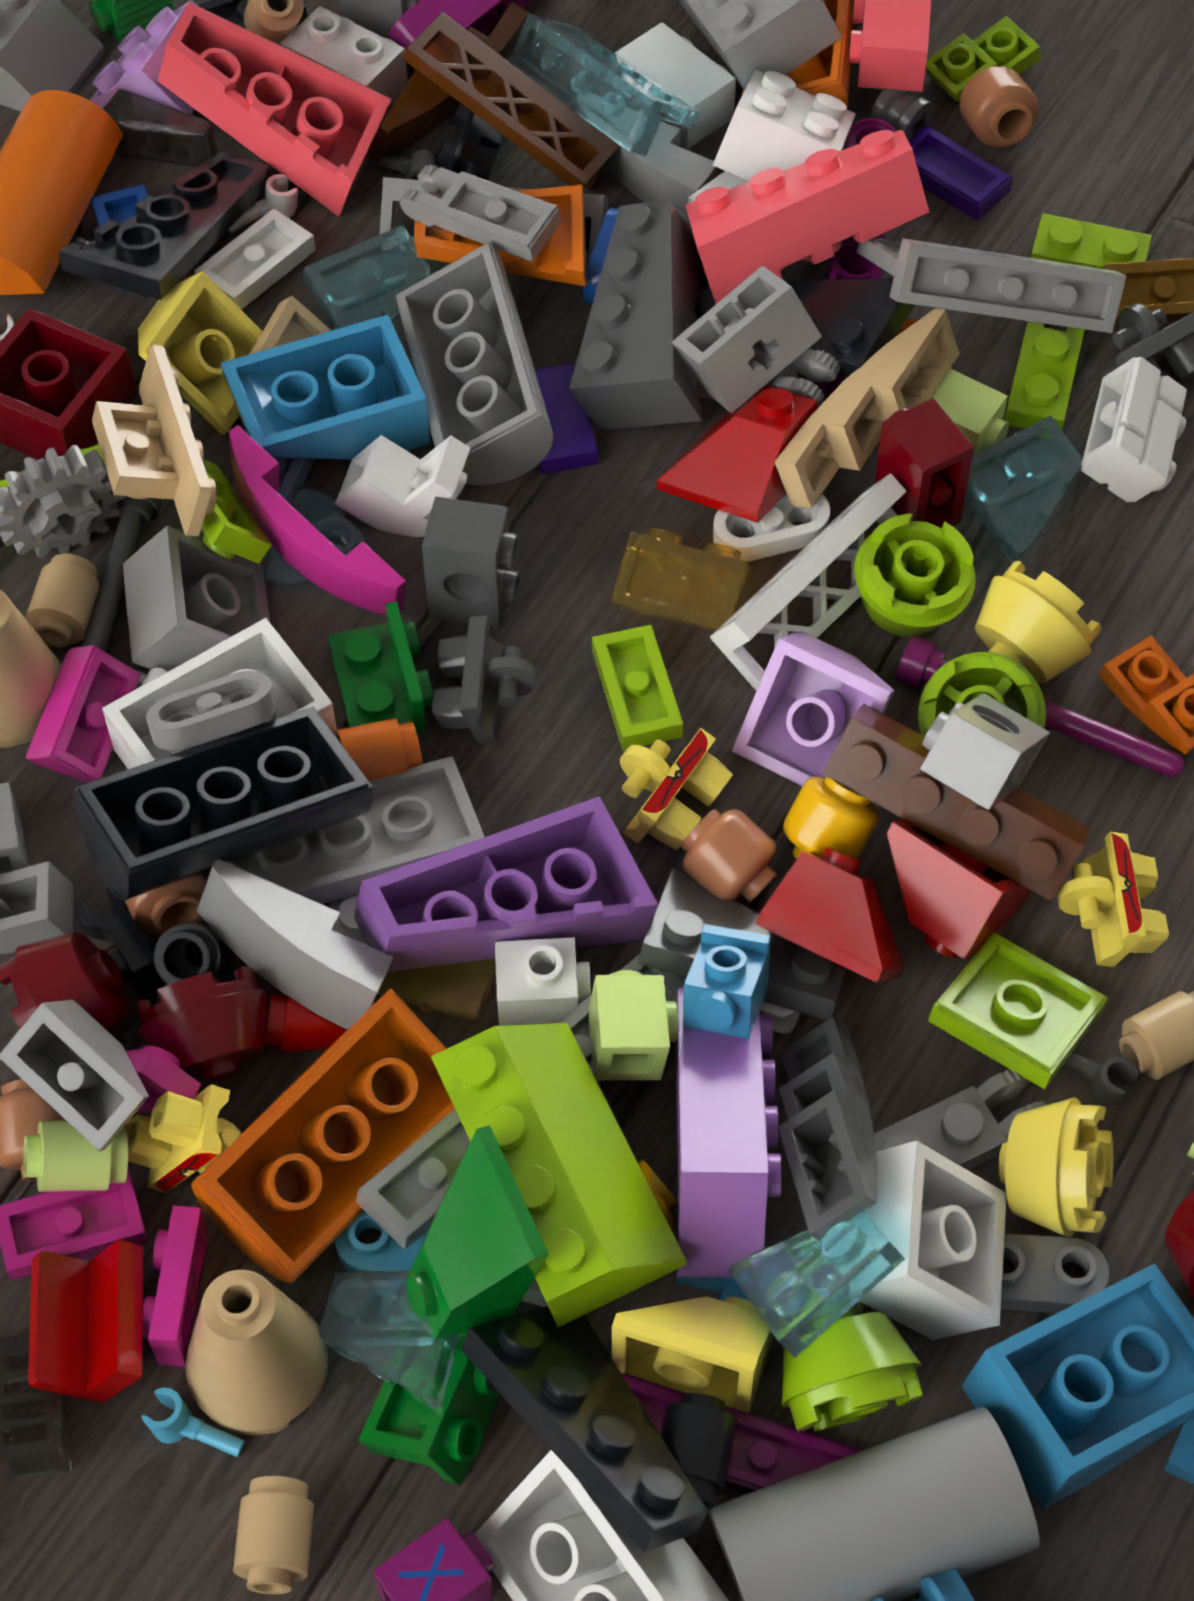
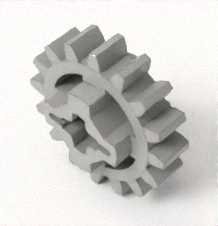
(57, 502)

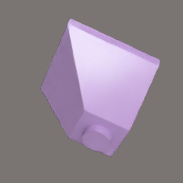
(806, 706)

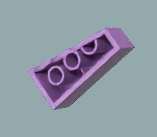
(524, 883)
(724, 1145)

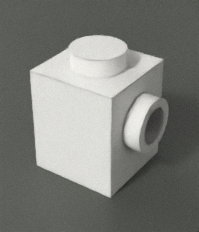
(539, 980)

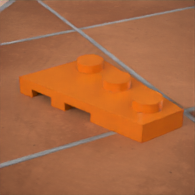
(559, 260)

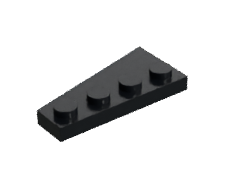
(170, 230)
(849, 313)

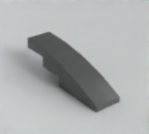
(828, 1128)

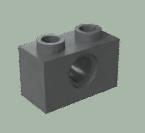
(469, 561)

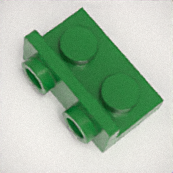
(379, 674)
(438, 1438)

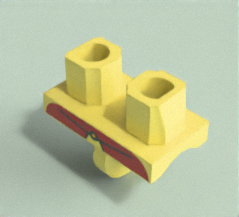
(662, 813)
(1107, 899)
(180, 1136)

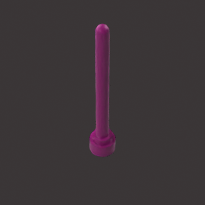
(923, 660)

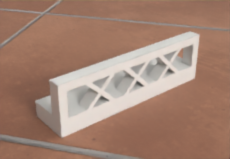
(796, 576)

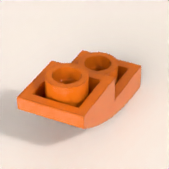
(1154, 692)

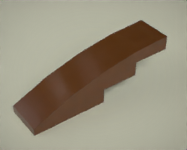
(426, 105)

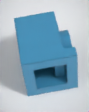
(727, 981)

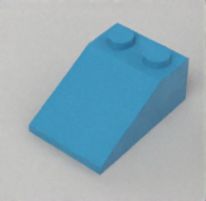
(331, 393)
(1090, 1384)

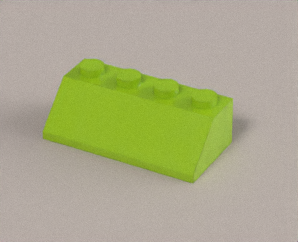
(566, 1160)

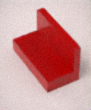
(87, 1322)

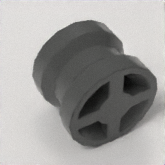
(903, 111)

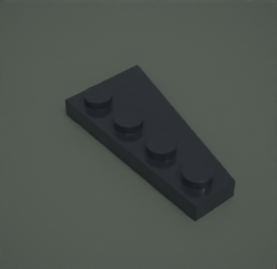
(590, 1420)

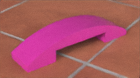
(355, 577)

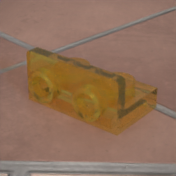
(680, 581)

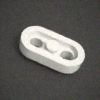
(774, 532)

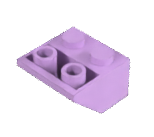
(141, 64)

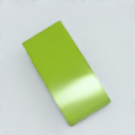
(998, 46)

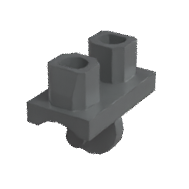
(1142, 333)
(490, 679)

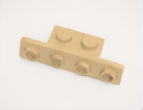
(153, 447)

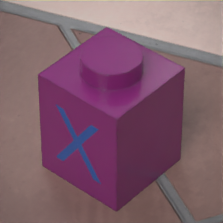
(438, 1568)

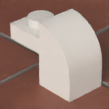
(398, 489)

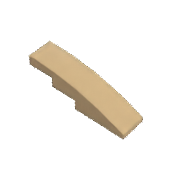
(851, 418)

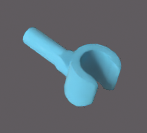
(183, 1425)

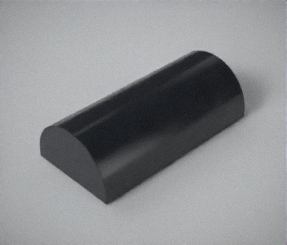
(219, 803)

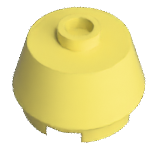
(1035, 623)
(1058, 1166)

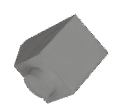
(77, 1070)

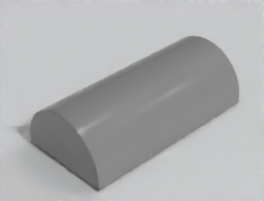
(477, 367)
(882, 1518)

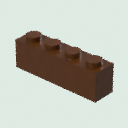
(1014, 837)

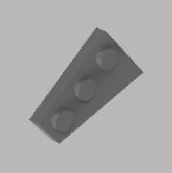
(796, 975)

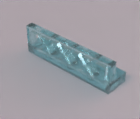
(597, 83)

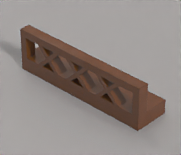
(511, 102)

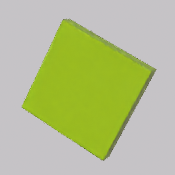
(1018, 1010)

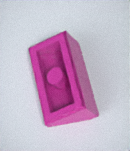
(73, 729)

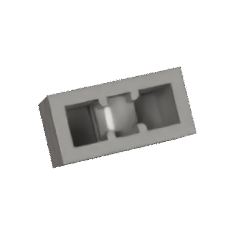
(747, 339)

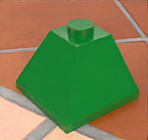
(478, 1247)

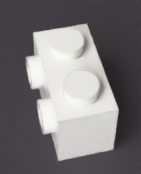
(350, 51)

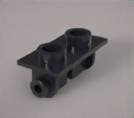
(464, 149)

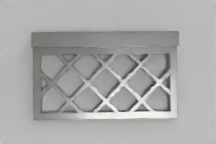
(998, 283)

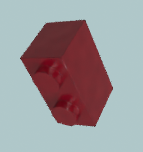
(929, 462)

